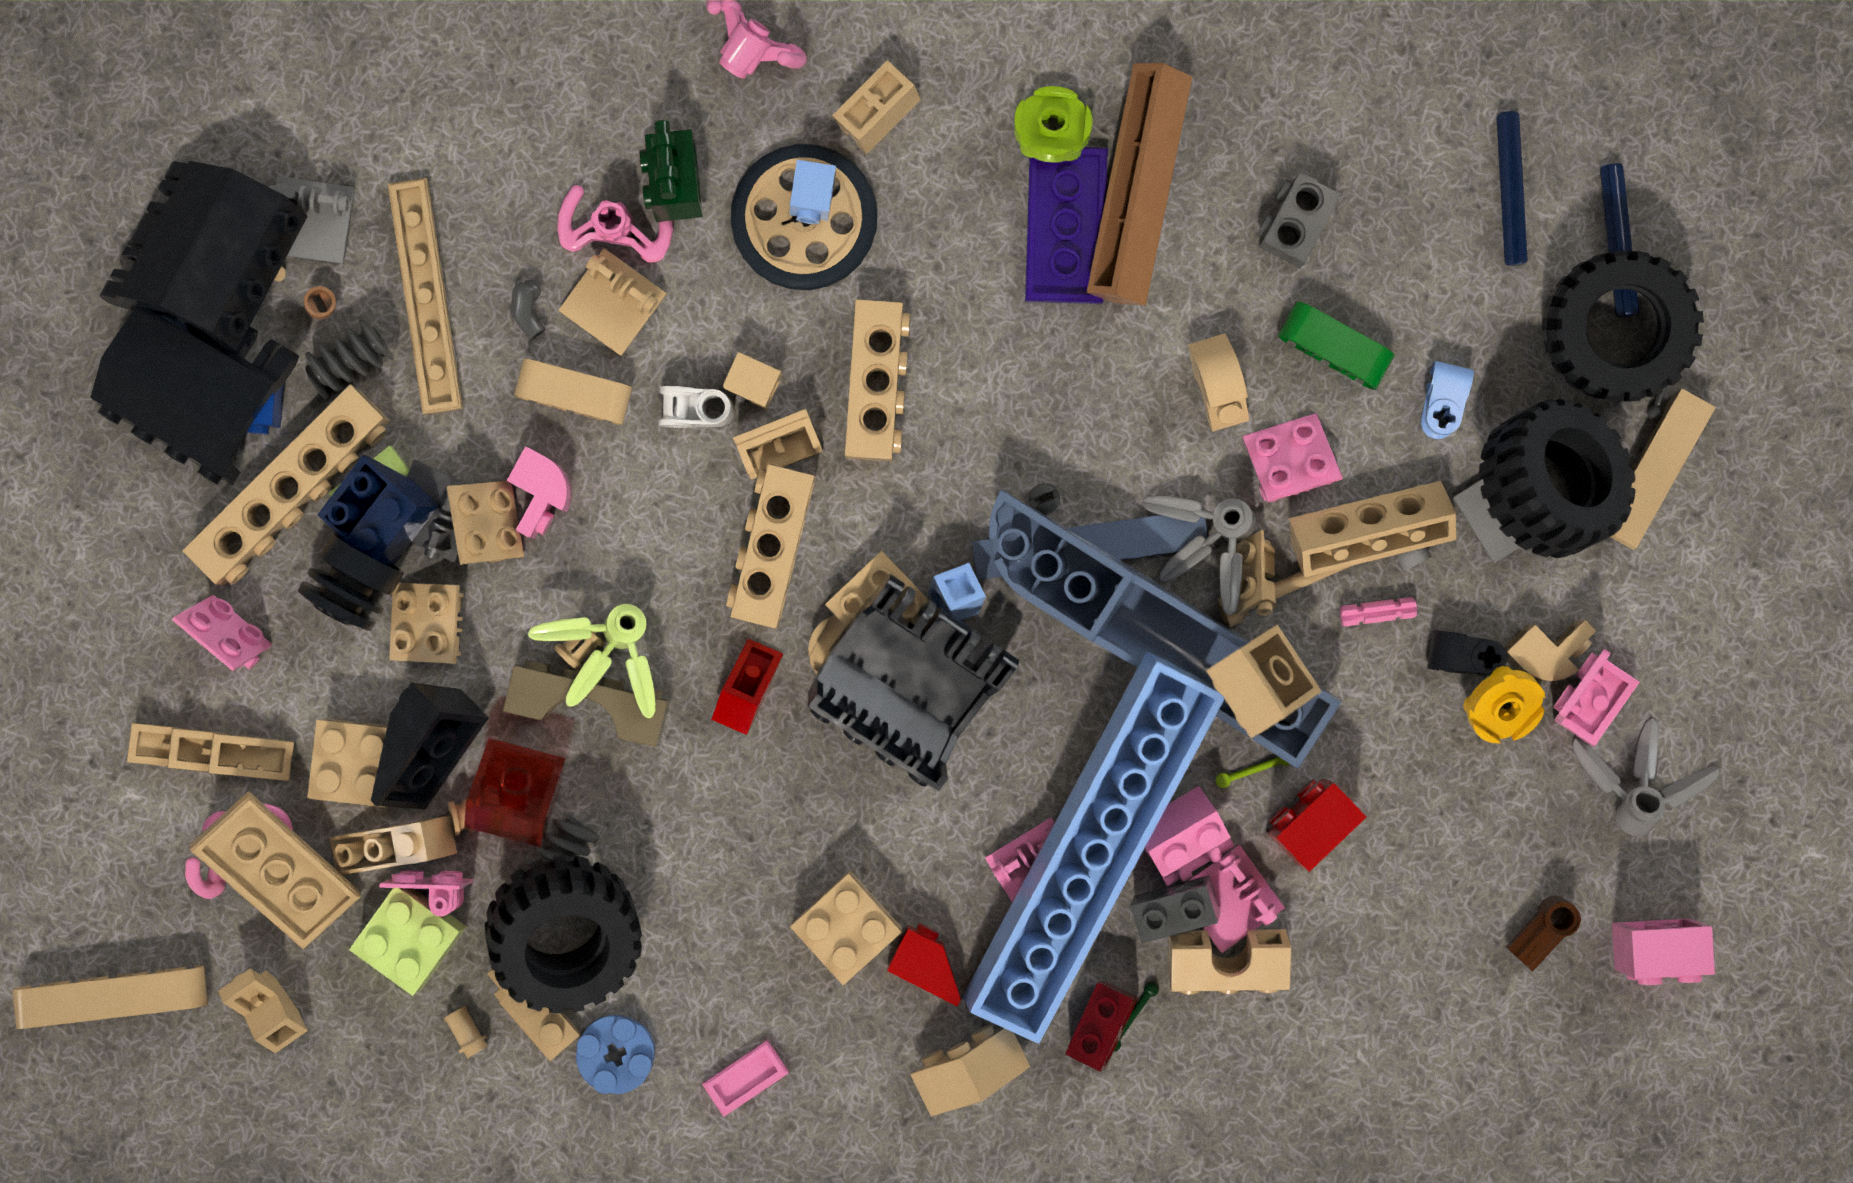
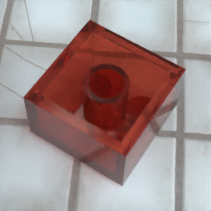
(514, 792)

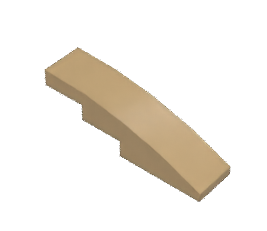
(210, 751)

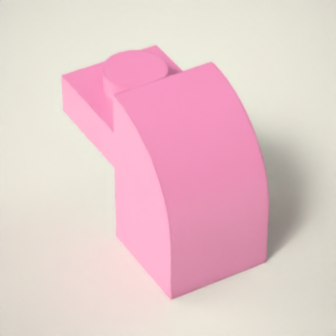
(548, 485)

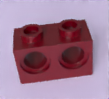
(1101, 1026)

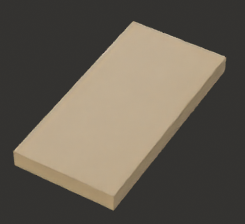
(275, 870)

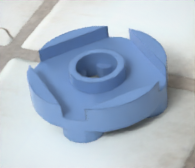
(624, 1033)

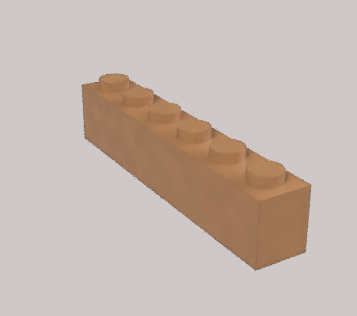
(1139, 183)

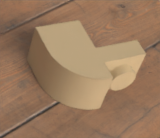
(1220, 381)
(1545, 660)
(266, 1008)

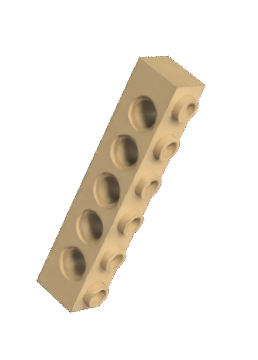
(210, 547)

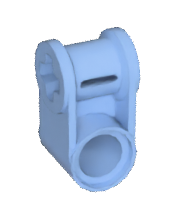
(1446, 394)

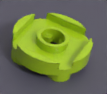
(1047, 144)

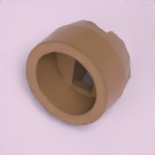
(327, 298)

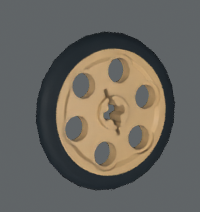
(794, 269)

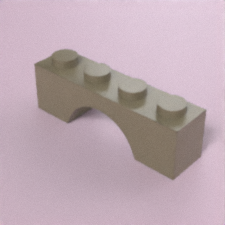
(538, 692)

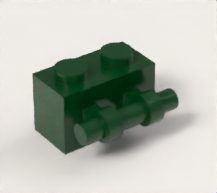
(672, 174)

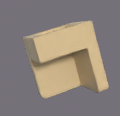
(752, 380)

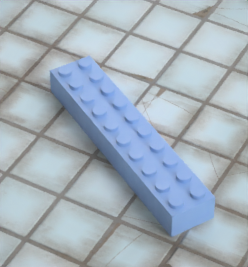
(1092, 847)

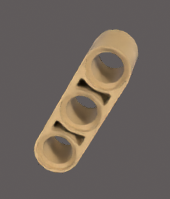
(573, 391)

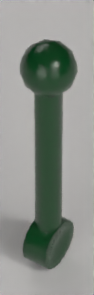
(1150, 990)

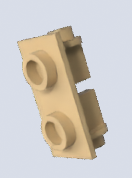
(1256, 565)

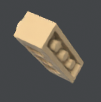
(869, 319)
(1373, 528)
(768, 607)

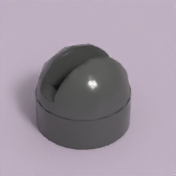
(1047, 506)

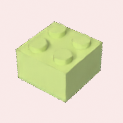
(407, 939)

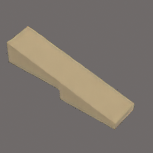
(1662, 461)

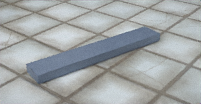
(1119, 538)

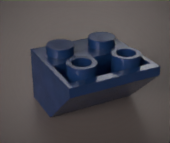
(378, 510)

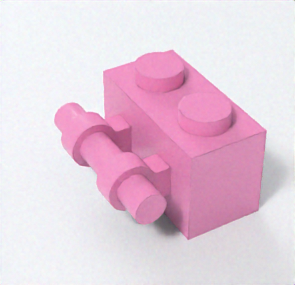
(1187, 837)

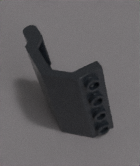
(207, 250)
(187, 388)
(906, 681)

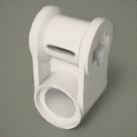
(687, 407)

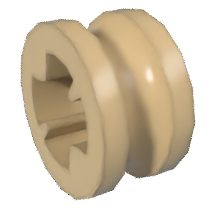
(457, 815)

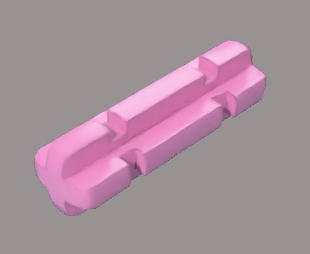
(1378, 611)

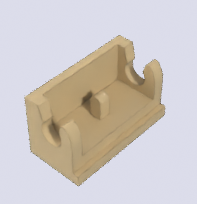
(877, 107)
(778, 443)

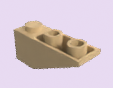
(393, 845)

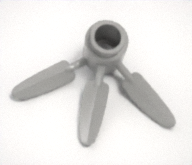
(1200, 547)
(1643, 805)

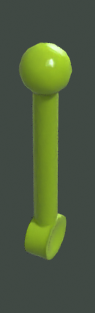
(1223, 779)

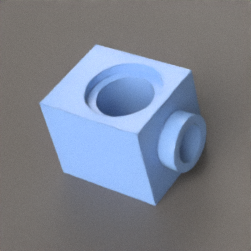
(812, 191)
(957, 592)

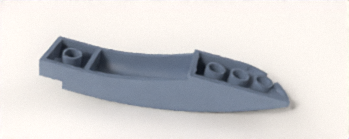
(1130, 613)

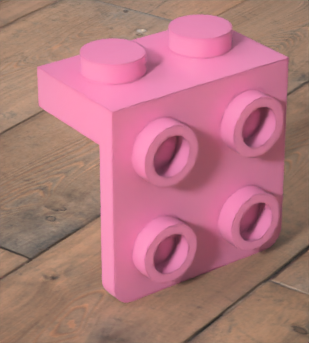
(1596, 699)

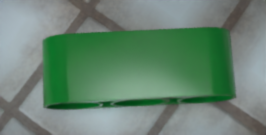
(1337, 344)

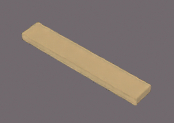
(425, 296)

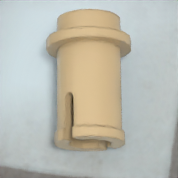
(465, 1032)

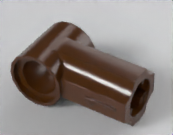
(1540, 935)

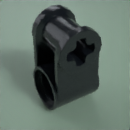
(1459, 653)

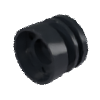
(349, 583)

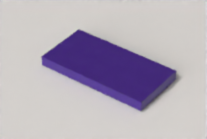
(1064, 226)

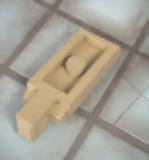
(547, 1030)

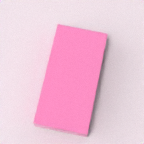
(745, 1078)

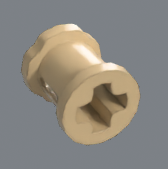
(575, 659)

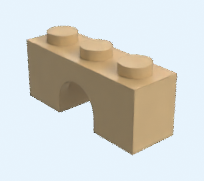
(1260, 966)

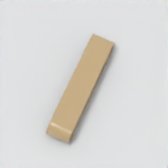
(109, 997)

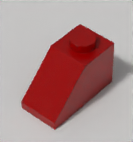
(746, 686)
(925, 963)

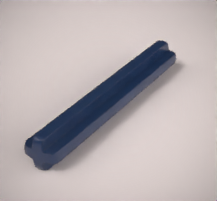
(1512, 188)
(1618, 230)

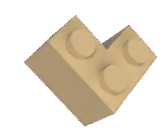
(969, 1070)

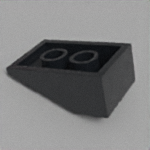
(424, 744)

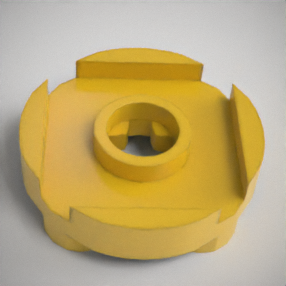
(1496, 690)

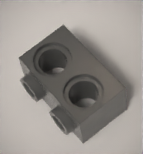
(1305, 224)
(1175, 909)

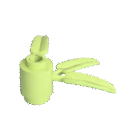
(599, 662)

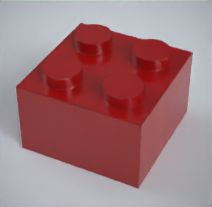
(1315, 823)

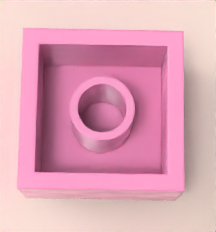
(1663, 949)

